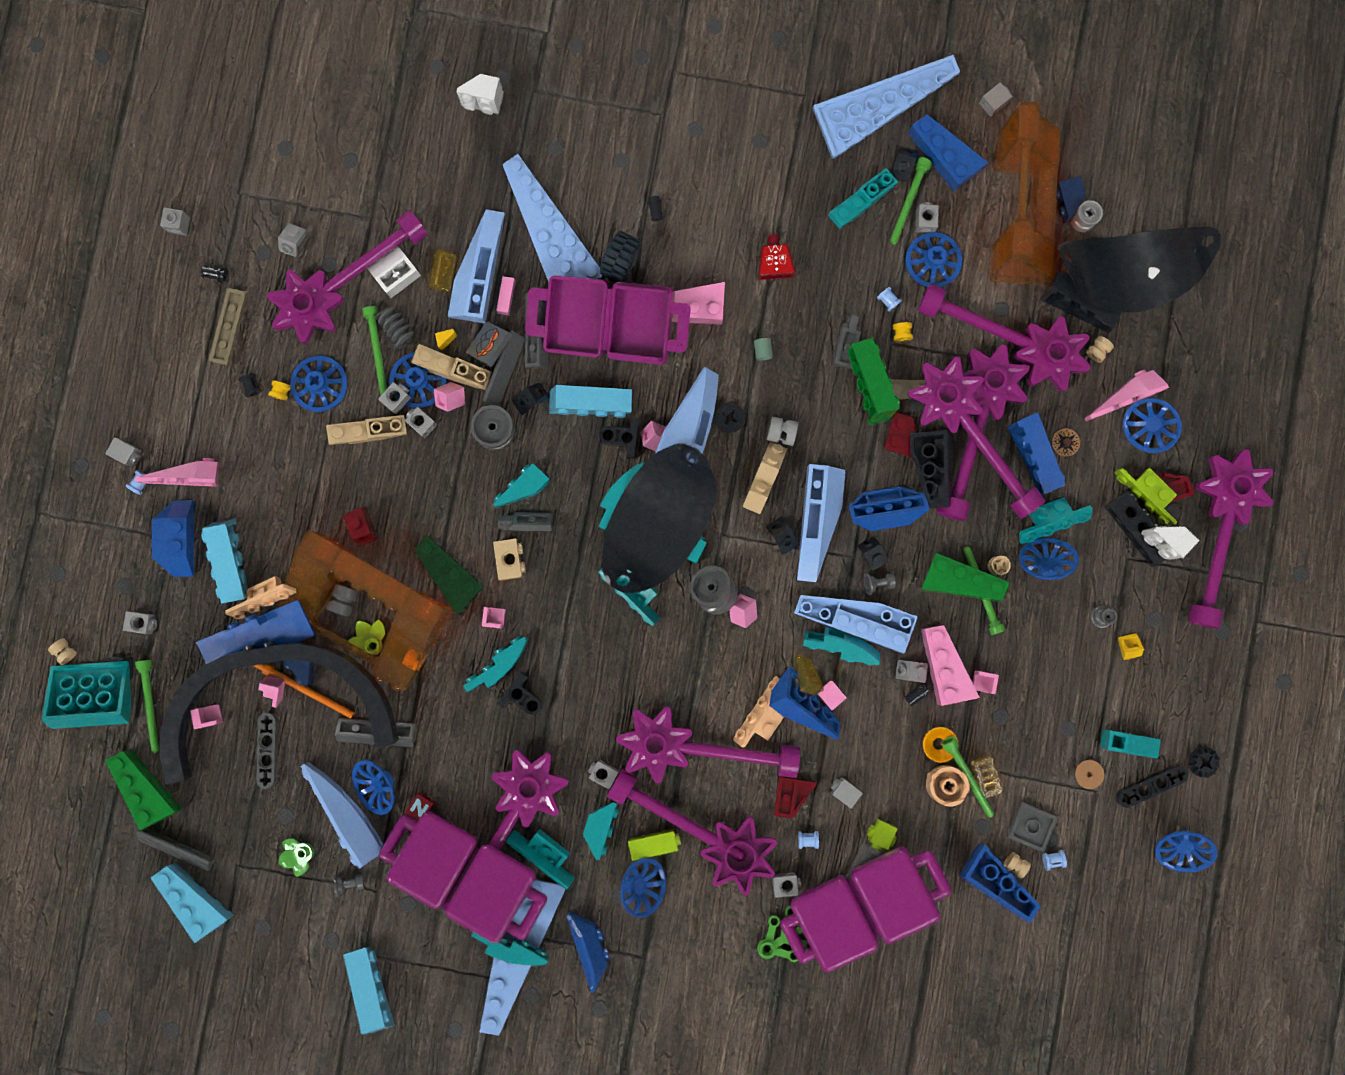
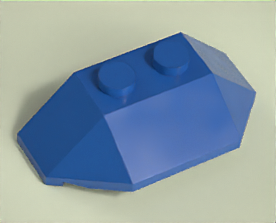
(888, 508)
(175, 538)
(589, 947)

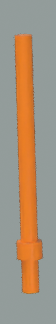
(268, 669)

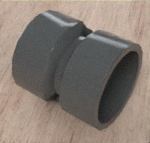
(342, 600)

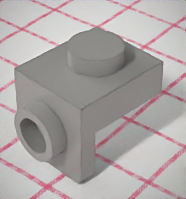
(291, 239)
(911, 671)

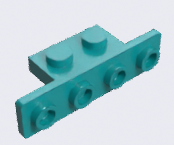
(1052, 518)
(639, 600)
(544, 854)

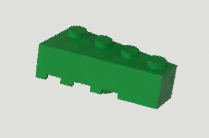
(873, 381)
(958, 579)
(141, 790)

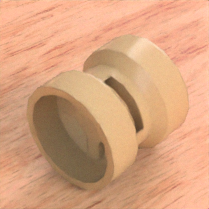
(1099, 349)
(1002, 565)
(62, 651)
(1016, 865)

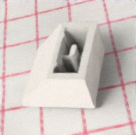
(481, 94)
(394, 272)
(1170, 541)

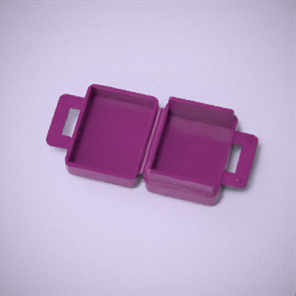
(625, 321)
(477, 884)
(880, 900)

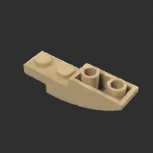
(451, 368)
(366, 430)

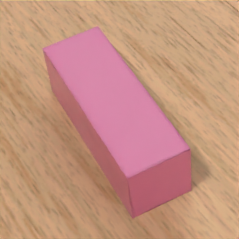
(505, 295)

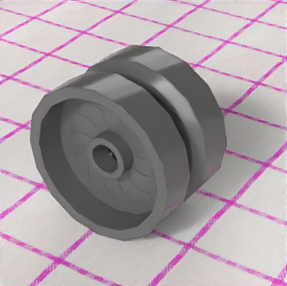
(501, 435)
(714, 590)

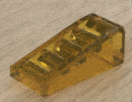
(808, 676)
(991, 767)

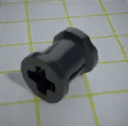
(250, 385)

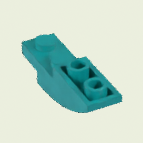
(863, 199)
(614, 494)
(851, 647)
(504, 660)
(518, 952)

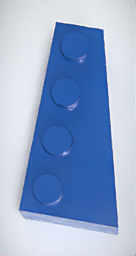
(947, 153)
(1037, 453)
(996, 882)

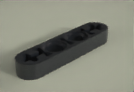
(1150, 782)

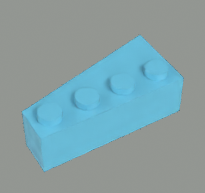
(590, 400)
(225, 560)
(190, 902)
(368, 991)

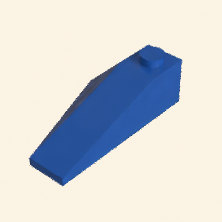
(802, 707)

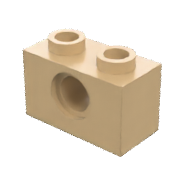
(502, 550)

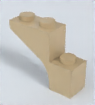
(765, 477)

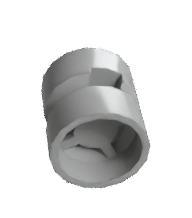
(1086, 216)
(782, 431)

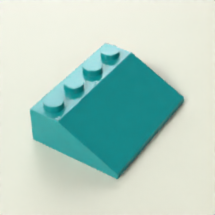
(88, 695)

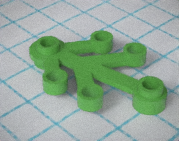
(775, 943)

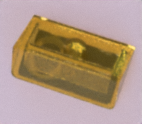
(442, 271)

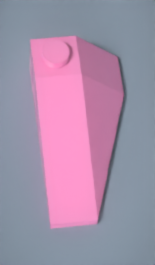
(1140, 387)
(193, 474)

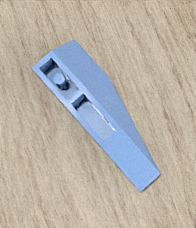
(476, 274)
(694, 416)
(820, 515)
(862, 619)
(347, 818)

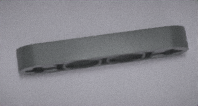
(267, 750)

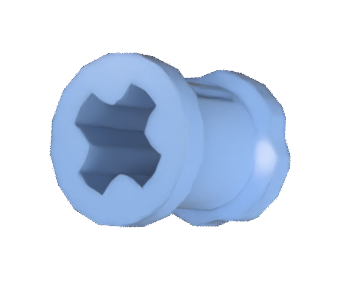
(889, 299)
(134, 486)
(808, 840)
(1054, 860)

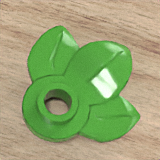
(294, 857)

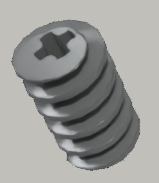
(394, 327)

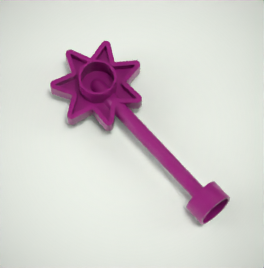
(308, 302)
(1049, 352)
(997, 389)
(949, 398)
(1234, 492)
(659, 744)
(527, 789)
(736, 853)

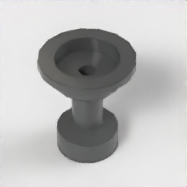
(871, 583)
(1103, 616)
(340, 885)

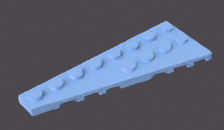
(863, 111)
(552, 237)
(508, 977)

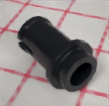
(655, 208)
(214, 273)
(916, 695)

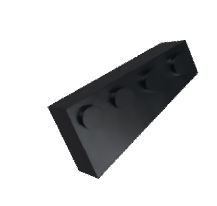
(1063, 295)

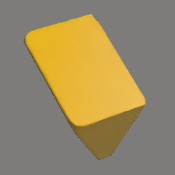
(445, 338)
(1130, 646)

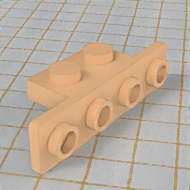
(260, 596)
(761, 720)

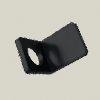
(904, 163)
(528, 398)
(784, 536)
(121, 657)

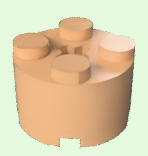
(956, 791)

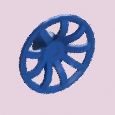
(934, 259)
(416, 380)
(318, 383)
(1153, 424)
(1047, 564)
(379, 783)
(1185, 844)
(638, 885)

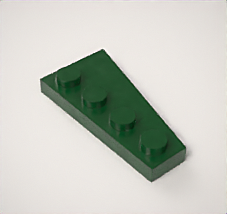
(452, 580)

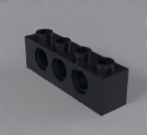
(1117, 509)

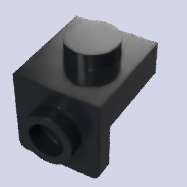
(873, 553)

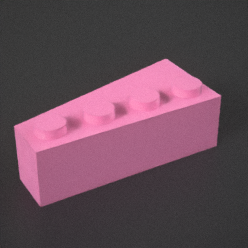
(705, 303)
(947, 671)

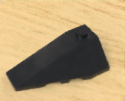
(934, 464)

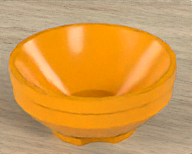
(937, 755)

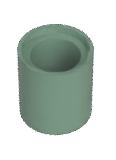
(763, 349)

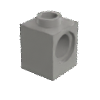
(995, 99)
(175, 221)
(924, 225)
(386, 397)
(423, 429)
(123, 452)
(132, 619)
(605, 782)
(845, 792)
(777, 882)

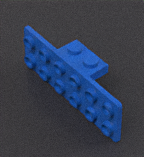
(280, 625)

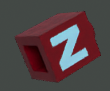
(419, 805)

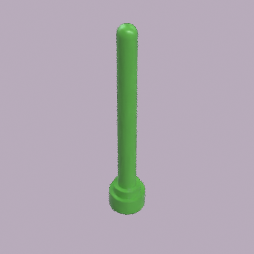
(922, 166)
(370, 313)
(995, 624)
(144, 668)
(951, 745)

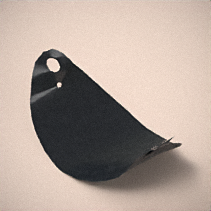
(1116, 269)
(658, 519)

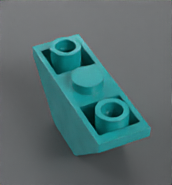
(599, 828)

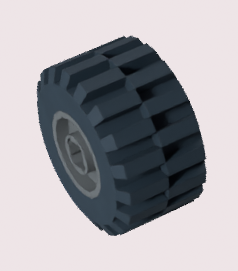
(620, 257)

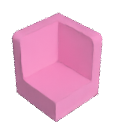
(449, 396)
(652, 435)
(744, 611)
(493, 617)
(985, 682)
(272, 688)
(831, 695)
(206, 716)

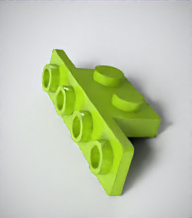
(1151, 491)

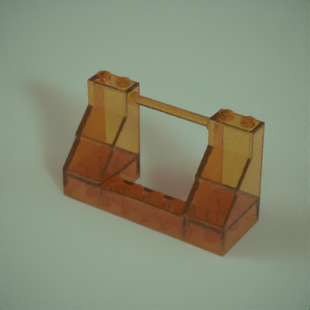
(1027, 246)
(417, 623)

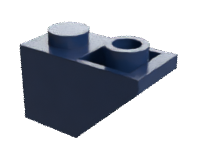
(1069, 196)
(302, 669)

